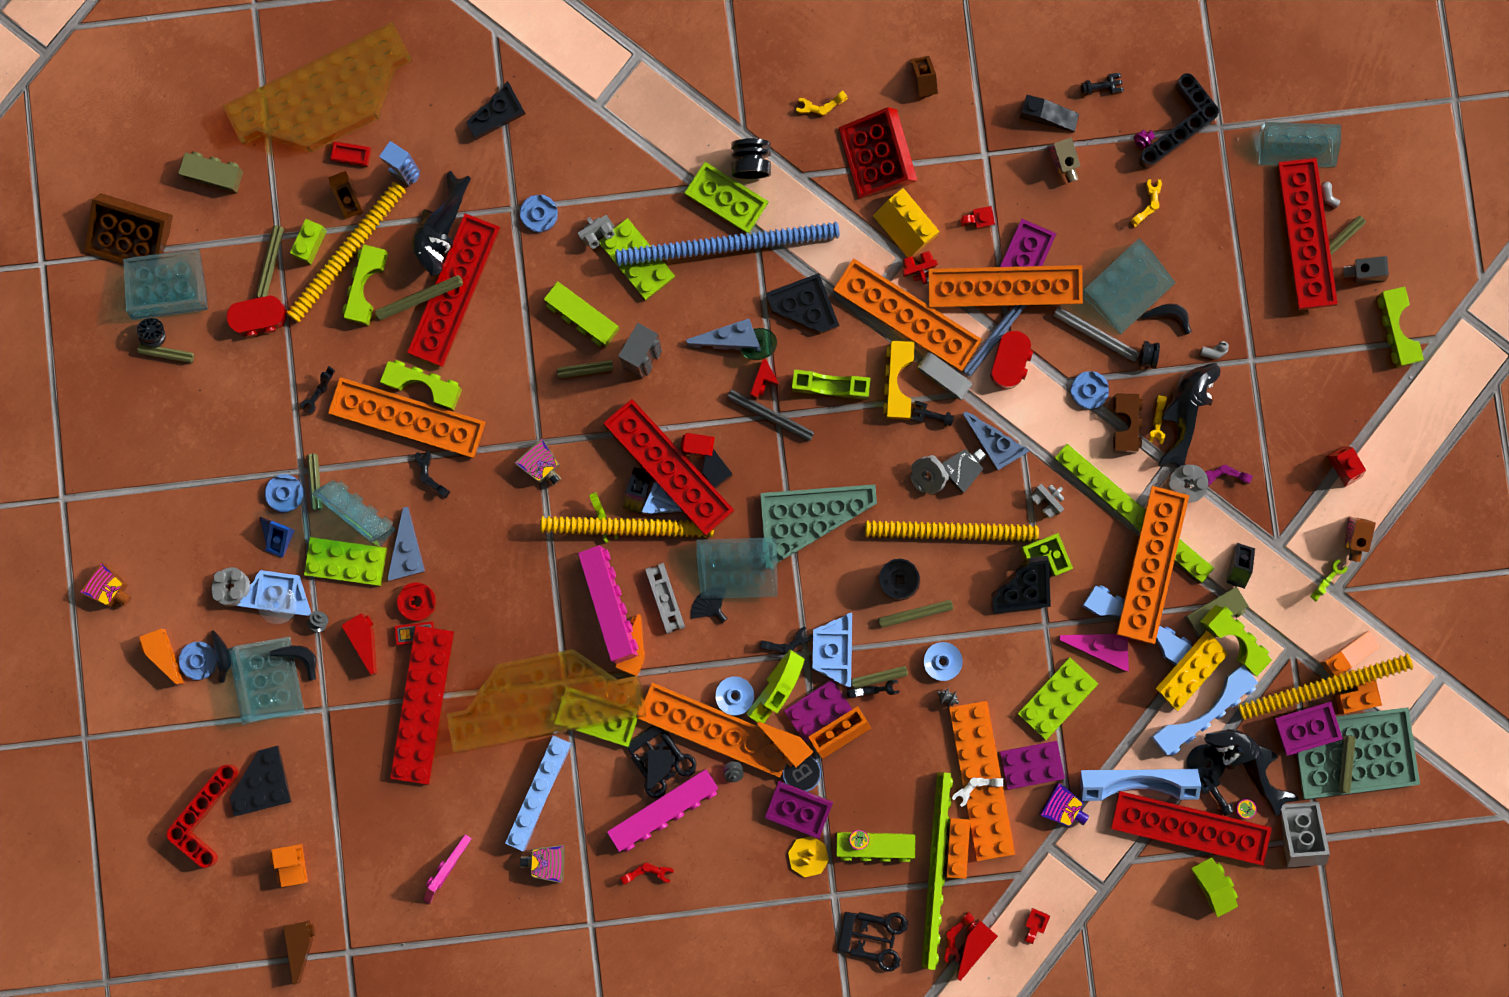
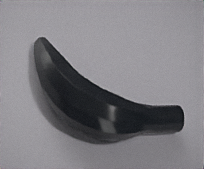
(1170, 310)
(301, 653)
(222, 655)

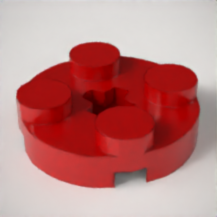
(406, 597)

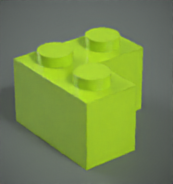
(1054, 549)
(1216, 886)

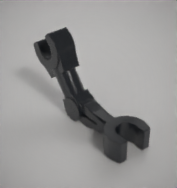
(325, 377)
(424, 476)
(799, 639)
(874, 690)

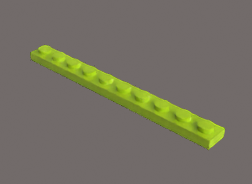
(1126, 506)
(937, 863)

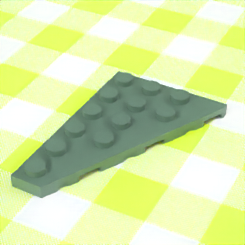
(807, 515)

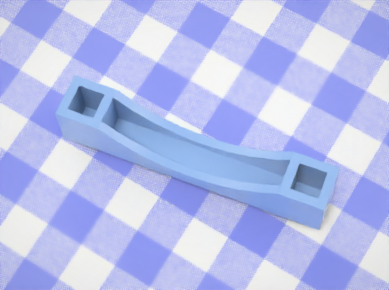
(1102, 604)
(1235, 686)
(1179, 783)
(538, 793)

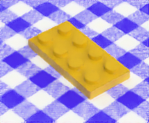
(1192, 671)

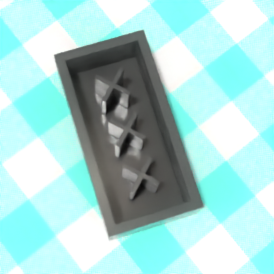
(640, 351)

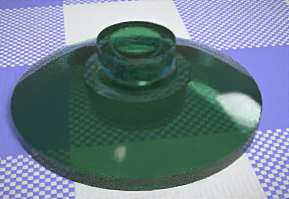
(767, 343)

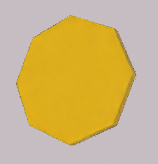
(808, 856)

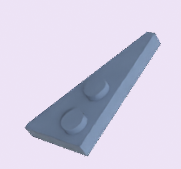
(733, 336)
(999, 448)
(406, 553)

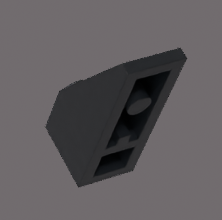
(1048, 113)

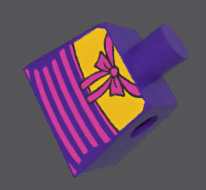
(1063, 807)

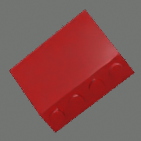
(878, 153)

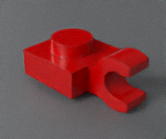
(981, 218)
(1036, 922)

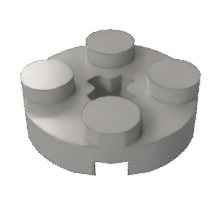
(935, 468)
(1189, 472)
(220, 586)

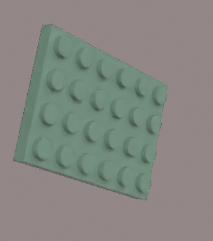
(1381, 755)

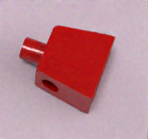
(1347, 465)

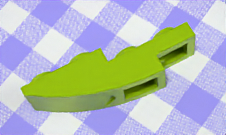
(779, 688)

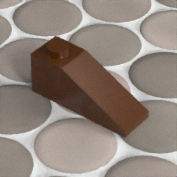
(298, 942)

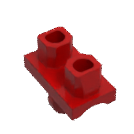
(927, 263)

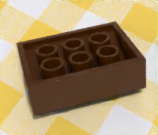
(125, 229)

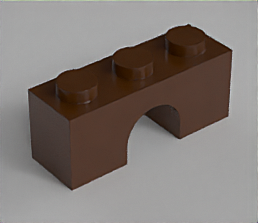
(1129, 407)

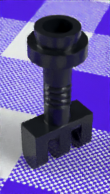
(1087, 87)
(923, 412)
(1212, 787)

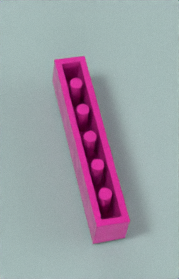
(608, 604)
(663, 810)

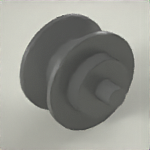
(317, 621)
(948, 697)
(733, 771)

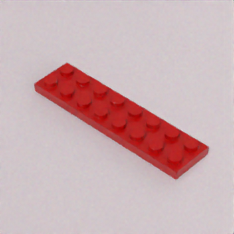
(1307, 234)
(446, 312)
(668, 467)
(422, 705)
(1191, 828)

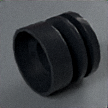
(750, 158)
(900, 568)

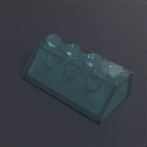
(1299, 141)

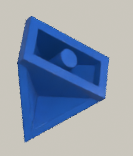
(276, 536)

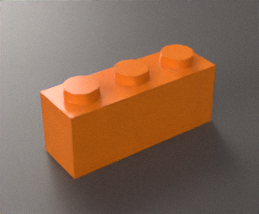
(840, 732)
(957, 848)

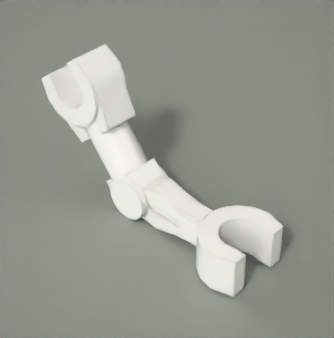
(965, 793)

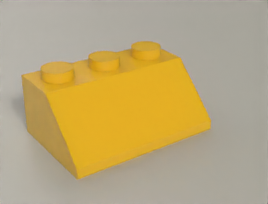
(906, 223)

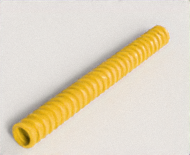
(346, 251)
(620, 526)
(951, 531)
(1326, 686)

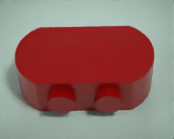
(257, 316)
(1011, 360)

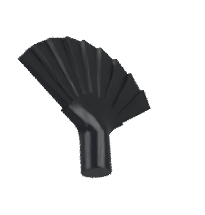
(708, 608)

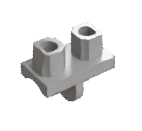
(596, 229)
(1054, 506)

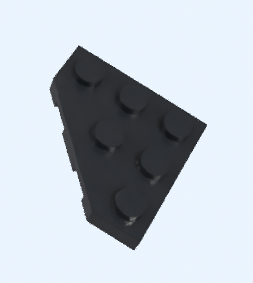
(805, 304)
(1024, 588)
(262, 784)

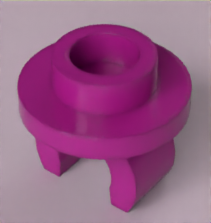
(1144, 139)

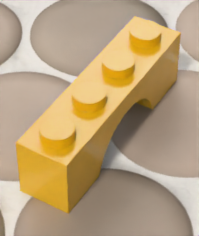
(897, 405)

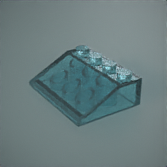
(164, 284)
(1129, 286)
(355, 512)
(737, 568)
(264, 683)

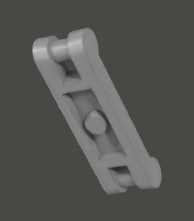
(665, 598)

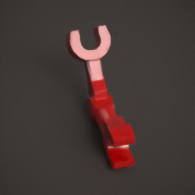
(646, 867)
(951, 949)

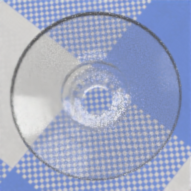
(286, 608)

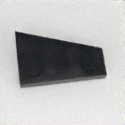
(499, 111)

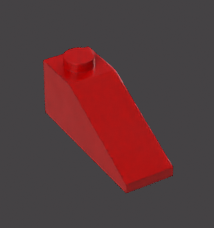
(362, 637)
(976, 943)

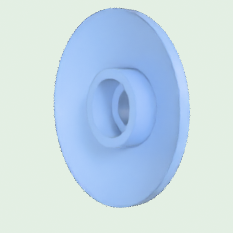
(953, 661)
(742, 688)

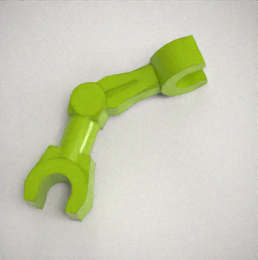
(600, 512)
(1321, 589)

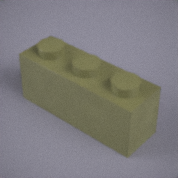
(211, 171)
(1231, 599)

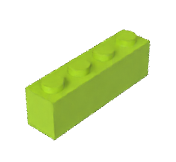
(581, 314)
(880, 845)

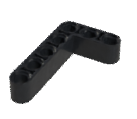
(1184, 127)

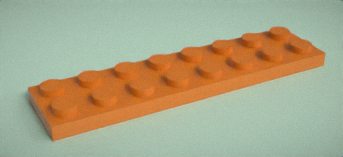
(1005, 286)
(907, 315)
(407, 417)
(1152, 565)
(711, 729)
(979, 759)

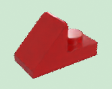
(764, 374)
(697, 444)

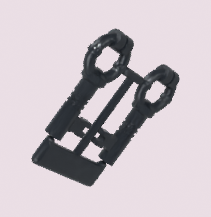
(643, 739)
(847, 932)

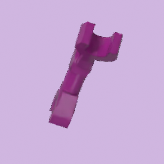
(1211, 475)

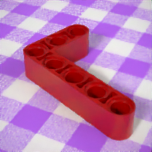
(199, 813)

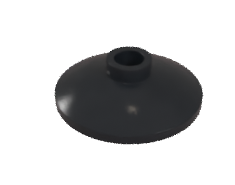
(1202, 753)

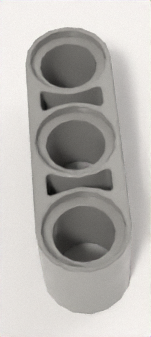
(944, 376)

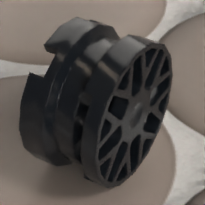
(151, 333)
(1149, 354)

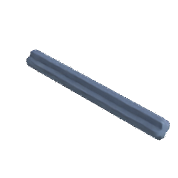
(992, 339)

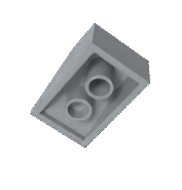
(1304, 835)

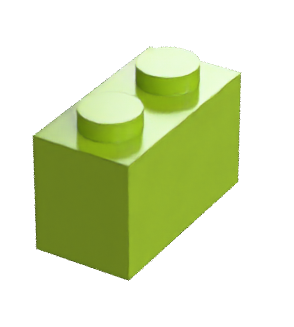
(308, 241)

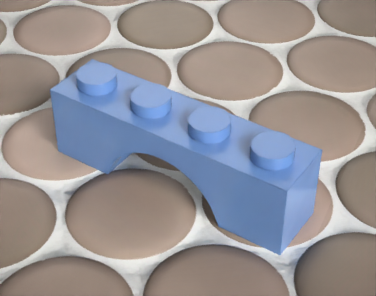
(400, 164)

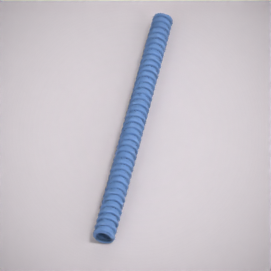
(727, 243)

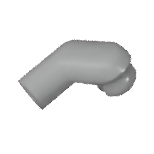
(1326, 189)
(1217, 352)

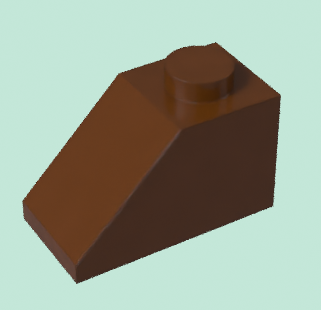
(924, 76)
(345, 194)

